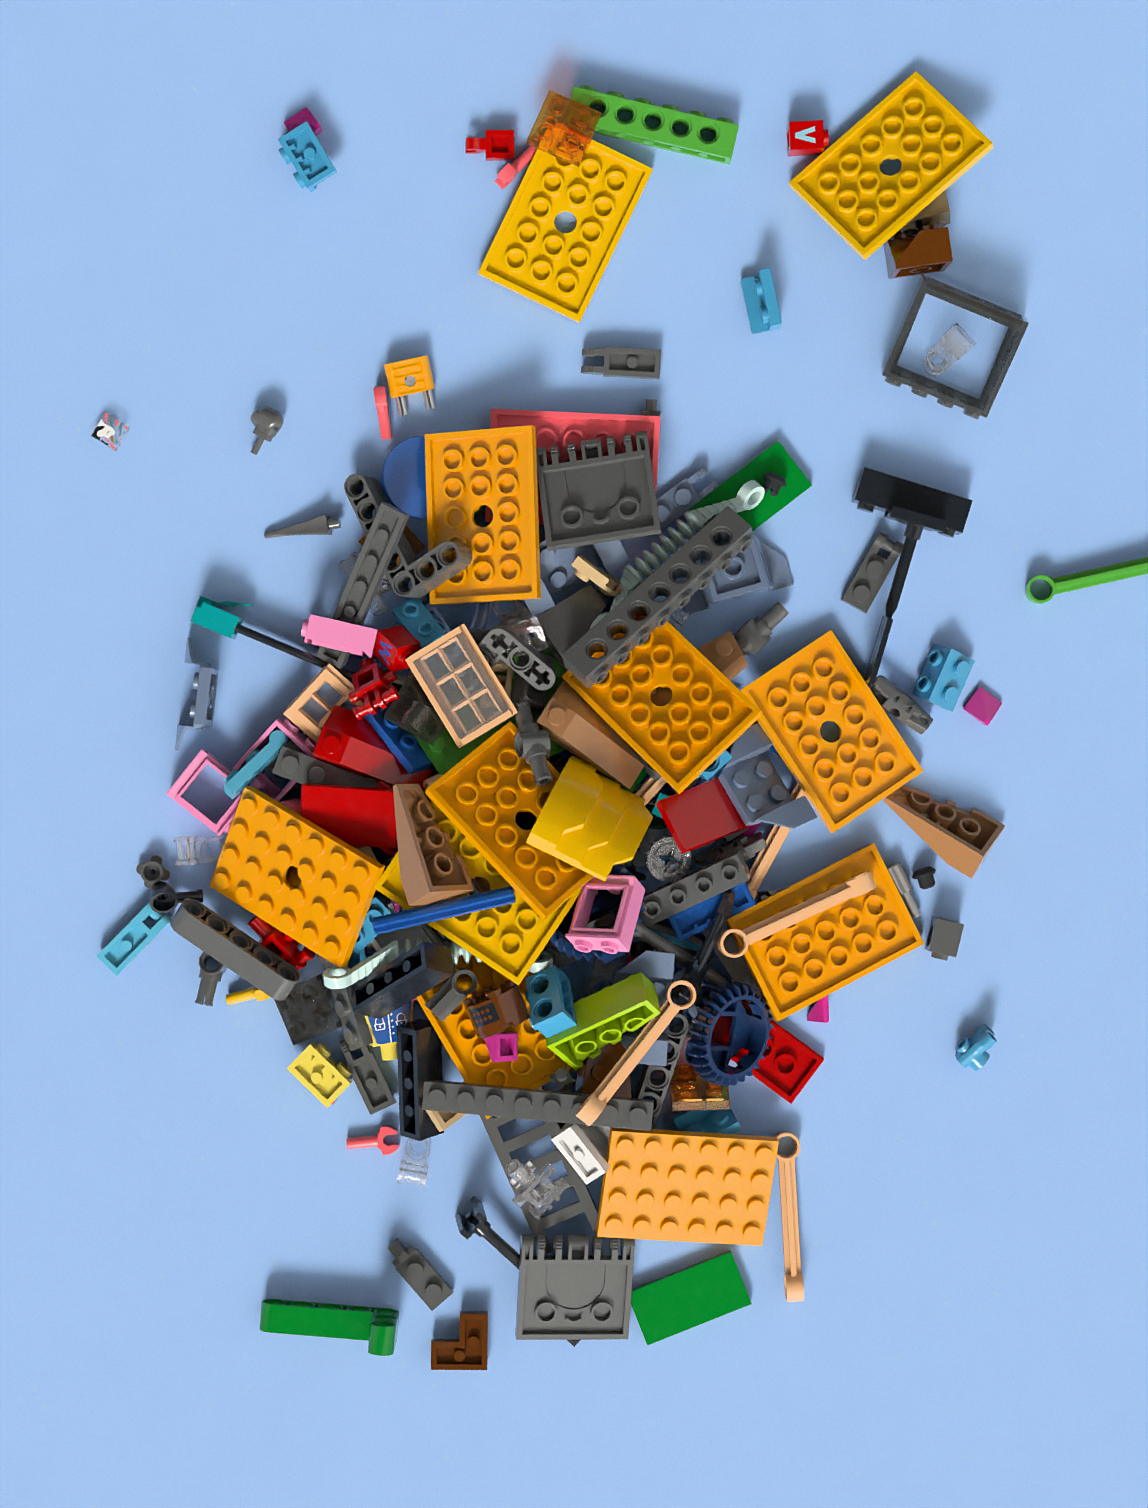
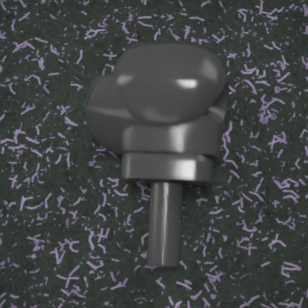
(267, 425)

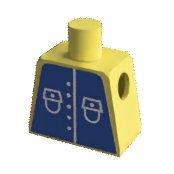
(385, 1030)

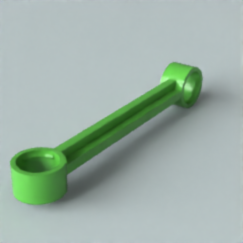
(1089, 578)

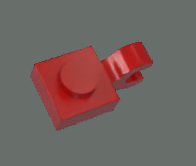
(497, 145)

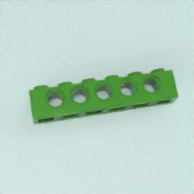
(662, 137)

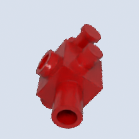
(372, 688)
(280, 943)

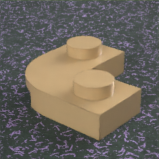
(586, 570)

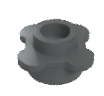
(145, 871)

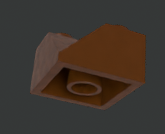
(920, 254)

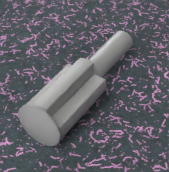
(903, 887)

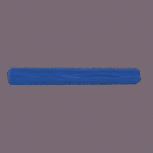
(443, 910)

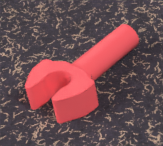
(510, 171)
(382, 411)
(375, 1141)

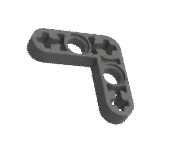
(498, 651)

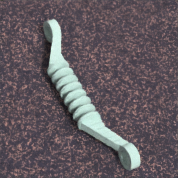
(746, 499)
(343, 977)

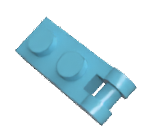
(256, 763)
(133, 940)

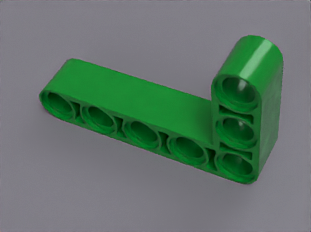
(333, 1321)

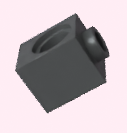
(943, 938)

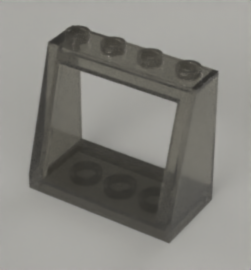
(947, 395)

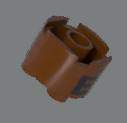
(496, 1009)

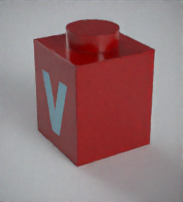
(806, 138)

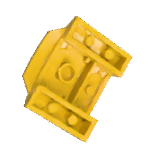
(590, 821)

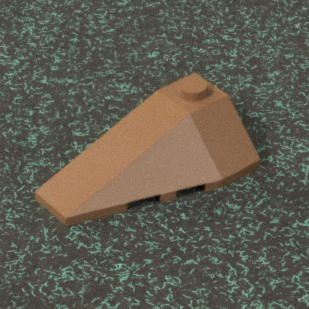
(587, 736)
(953, 833)
(426, 859)

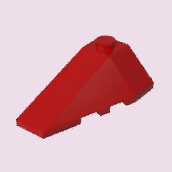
(358, 748)

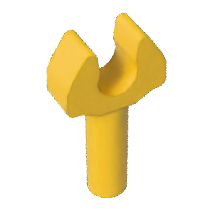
(244, 995)

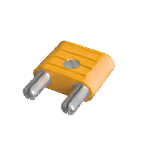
(408, 378)

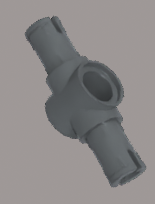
(757, 631)
(532, 744)
(208, 981)

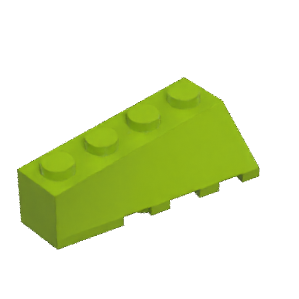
(605, 1018)

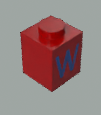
(394, 646)

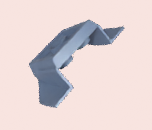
(558, 573)
(747, 573)
(206, 684)
(757, 787)
(659, 970)

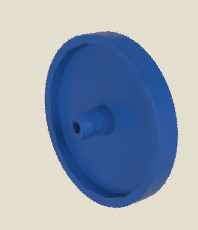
(405, 477)

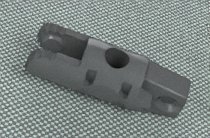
(900, 705)
(746, 844)

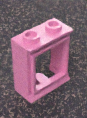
(339, 635)
(185, 780)
(263, 781)
(607, 940)

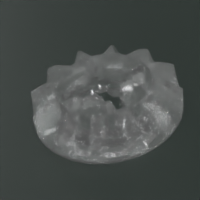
(673, 870)

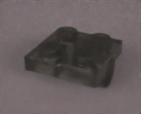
(415, 712)
(309, 1010)

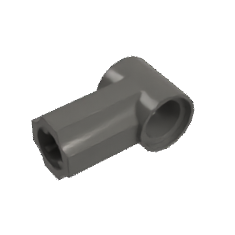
(449, 996)

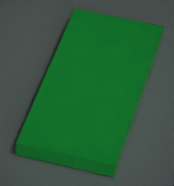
(772, 460)
(689, 1297)

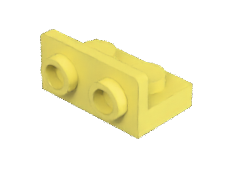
(321, 1073)

